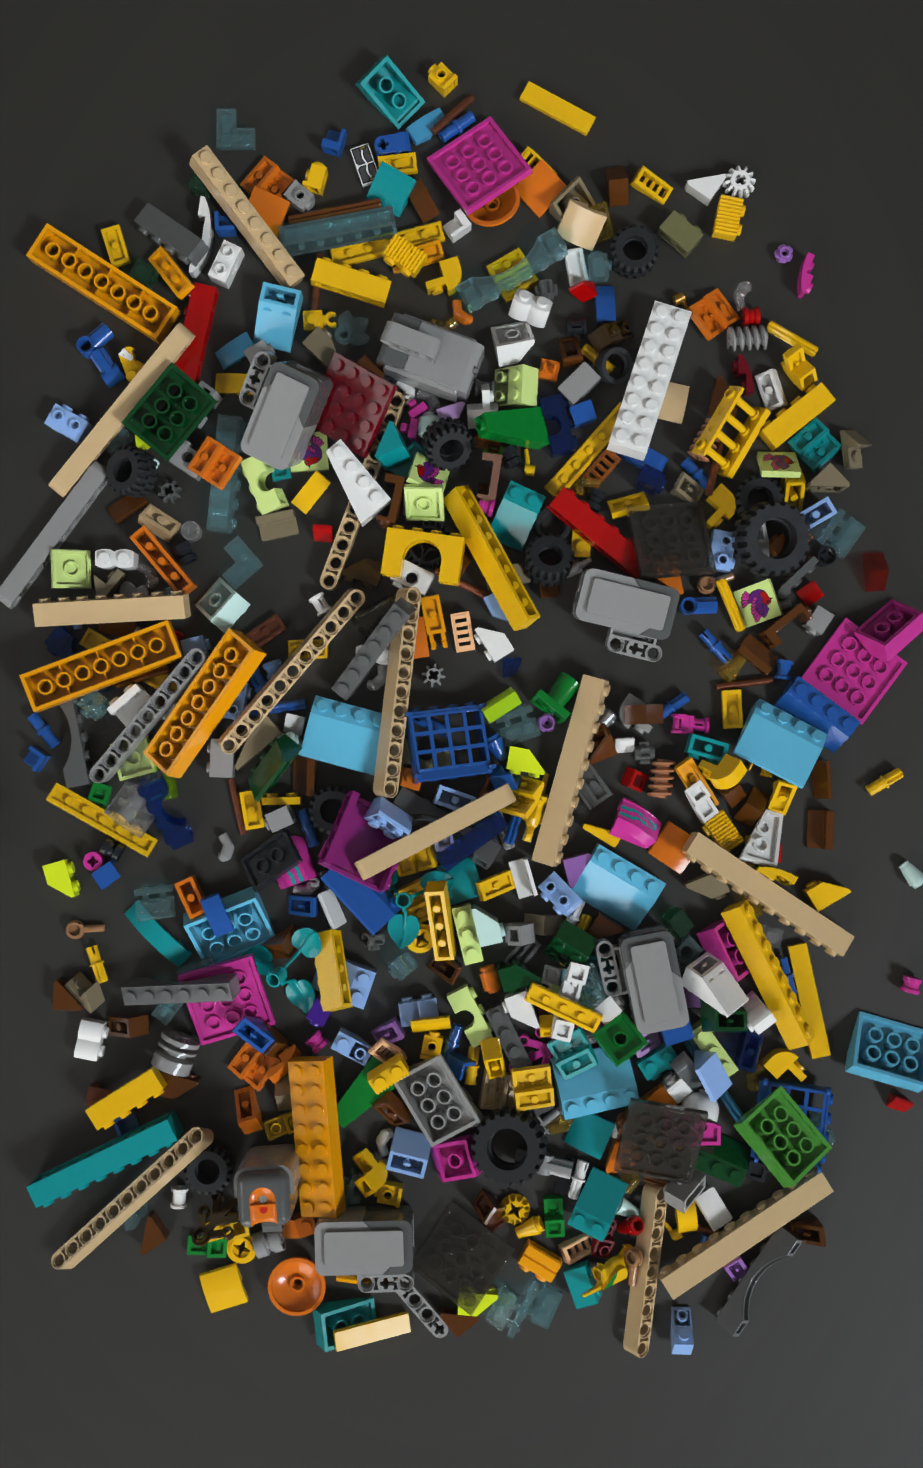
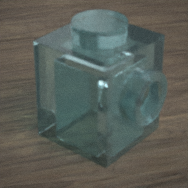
(598, 266)

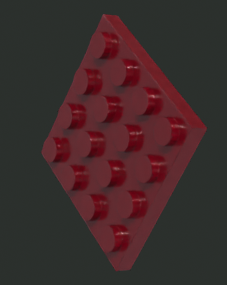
(355, 404)

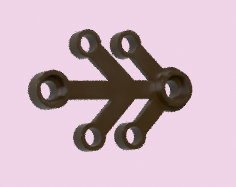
(219, 1217)

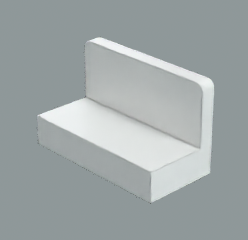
(523, 877)

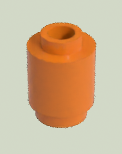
(490, 978)

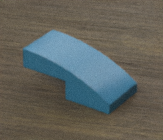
(420, 129)
(233, 351)

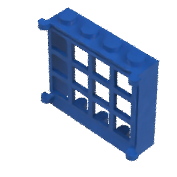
(453, 771)
(765, 1088)

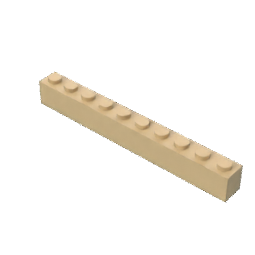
(570, 770)
(767, 894)
(743, 1233)

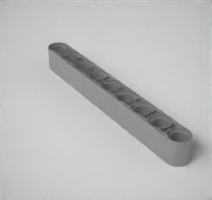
(53, 535)
(141, 720)

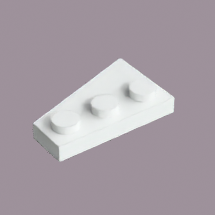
(764, 840)

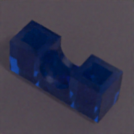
(555, 408)

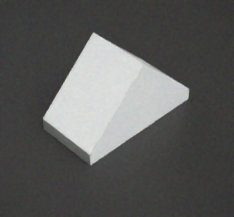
(705, 188)

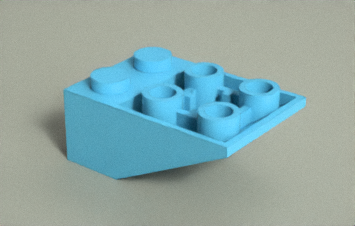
(277, 316)

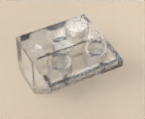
(130, 810)

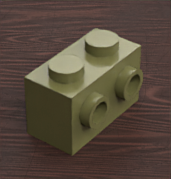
(680, 233)

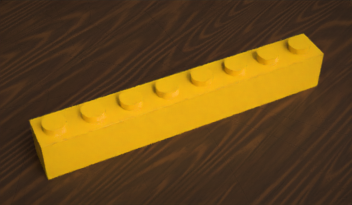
(491, 558)
(768, 974)

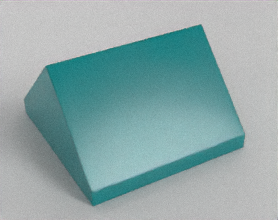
(392, 448)

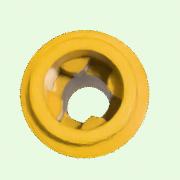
(530, 1227)

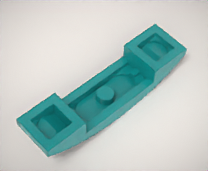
(160, 938)

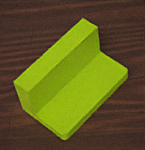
(501, 705)

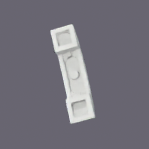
(205, 216)
(571, 988)

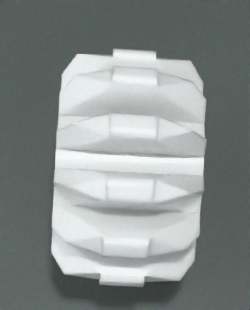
(739, 176)

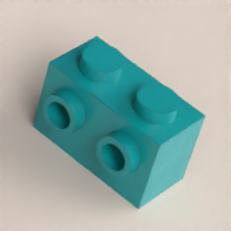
(704, 747)
(656, 1061)
(580, 1279)

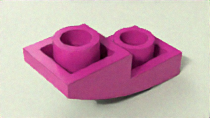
(804, 277)

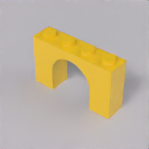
(399, 542)

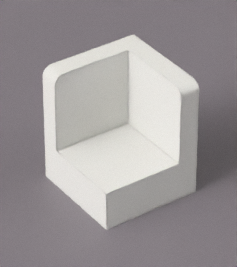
(457, 226)

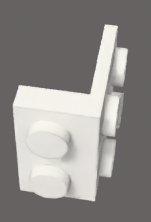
(130, 704)

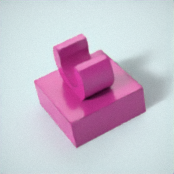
(415, 409)
(411, 429)

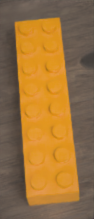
(103, 284)
(101, 666)
(204, 703)
(317, 1136)

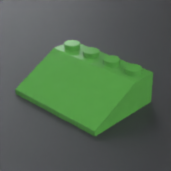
(783, 1137)

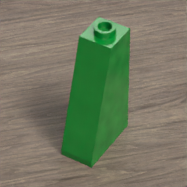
(516, 427)
(359, 1095)

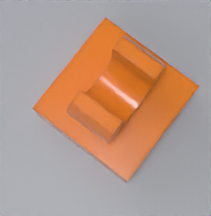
(549, 370)

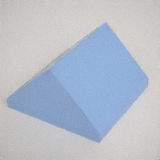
(711, 1073)

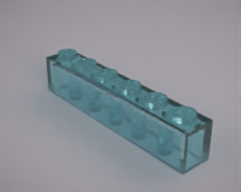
(338, 231)
(224, 503)

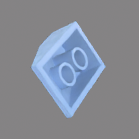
(360, 982)

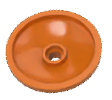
(505, 208)
(292, 1297)

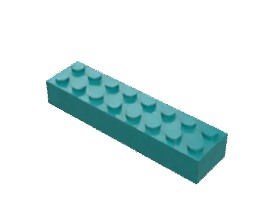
(105, 1159)

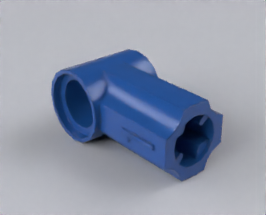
(96, 338)
(109, 370)
(699, 605)

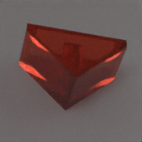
(875, 572)

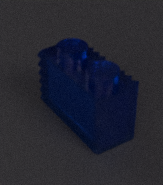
(650, 480)
(748, 1050)

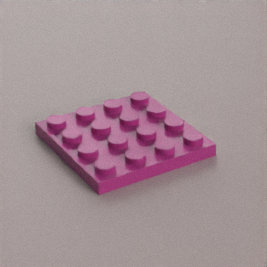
(479, 165)
(850, 673)
(217, 1019)

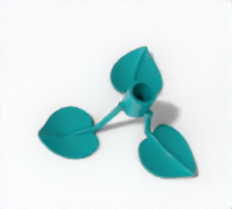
(405, 928)
(298, 992)

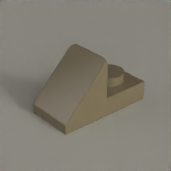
(852, 444)
(114, 581)
(85, 992)

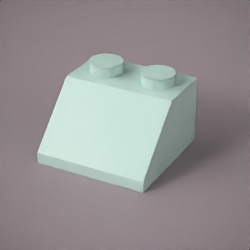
(222, 605)
(487, 927)

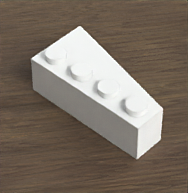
(360, 487)

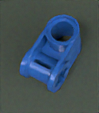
(393, 144)

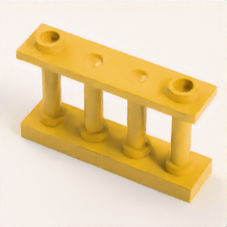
(747, 432)

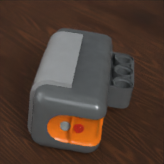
(267, 1186)

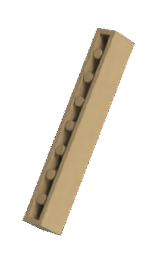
(246, 218)
(111, 610)

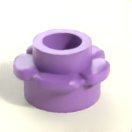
(783, 258)
(551, 722)

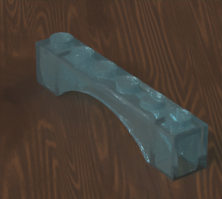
(481, 290)

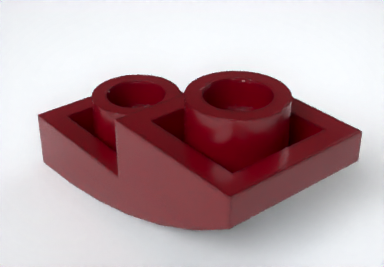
(743, 371)
(604, 1248)

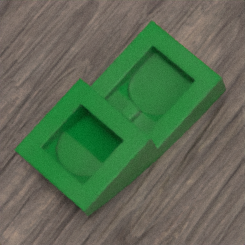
(100, 795)
(553, 1216)
(213, 1249)

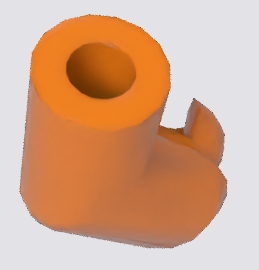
(460, 315)

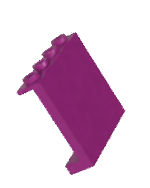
(353, 840)

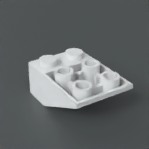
(714, 984)

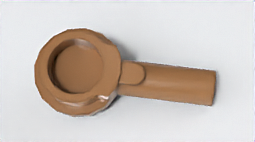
(707, 584)
(76, 929)
(633, 1259)

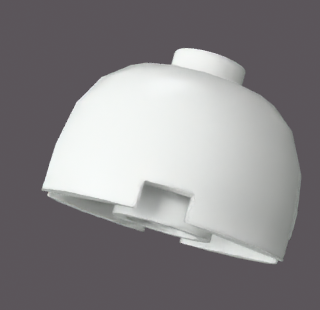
(701, 1101)

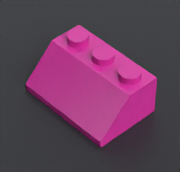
(890, 629)
(720, 943)

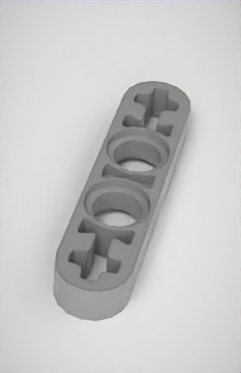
(417, 1309)

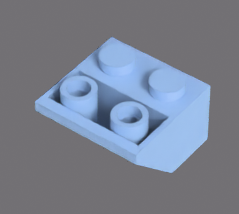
(388, 818)
(408, 1152)

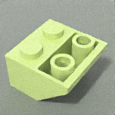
(516, 387)

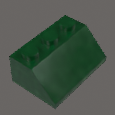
(273, 765)
(725, 1161)

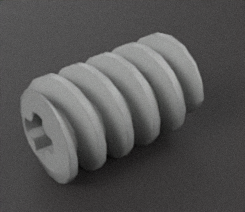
(744, 336)

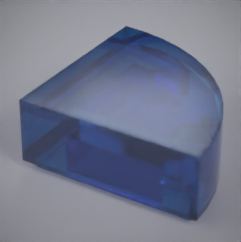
(510, 666)

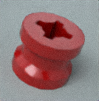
(751, 316)

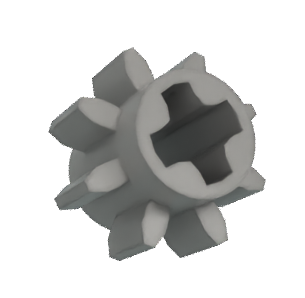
(432, 680)

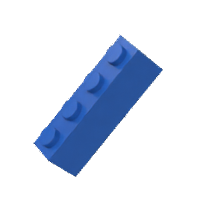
(817, 710)
(368, 906)

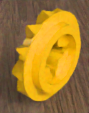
(423, 945)
(519, 1201)
(245, 1256)

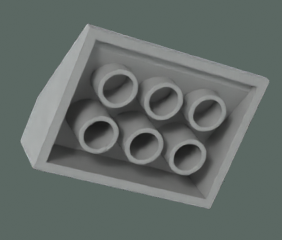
(436, 1100)

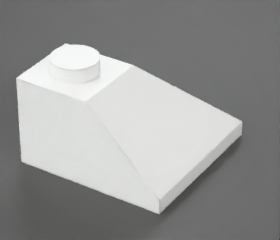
(512, 342)
(520, 1009)

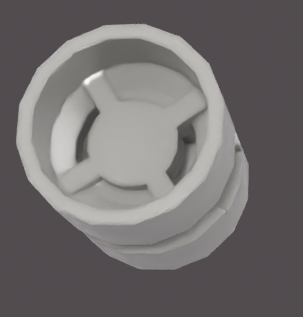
(266, 1242)

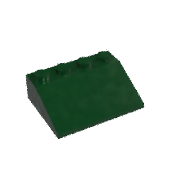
(169, 412)

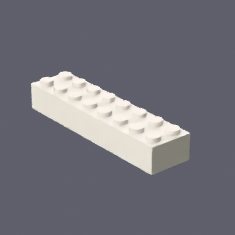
(649, 380)

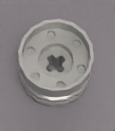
(176, 1053)

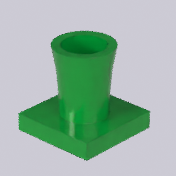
(557, 697)
(620, 1030)

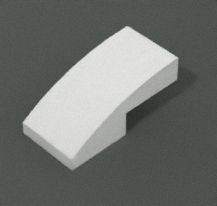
(700, 801)

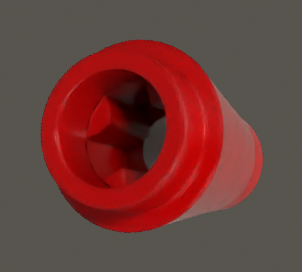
(633, 1225)

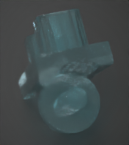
(166, 1012)
(351, 1197)

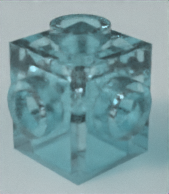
(93, 705)

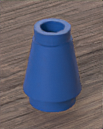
(496, 746)

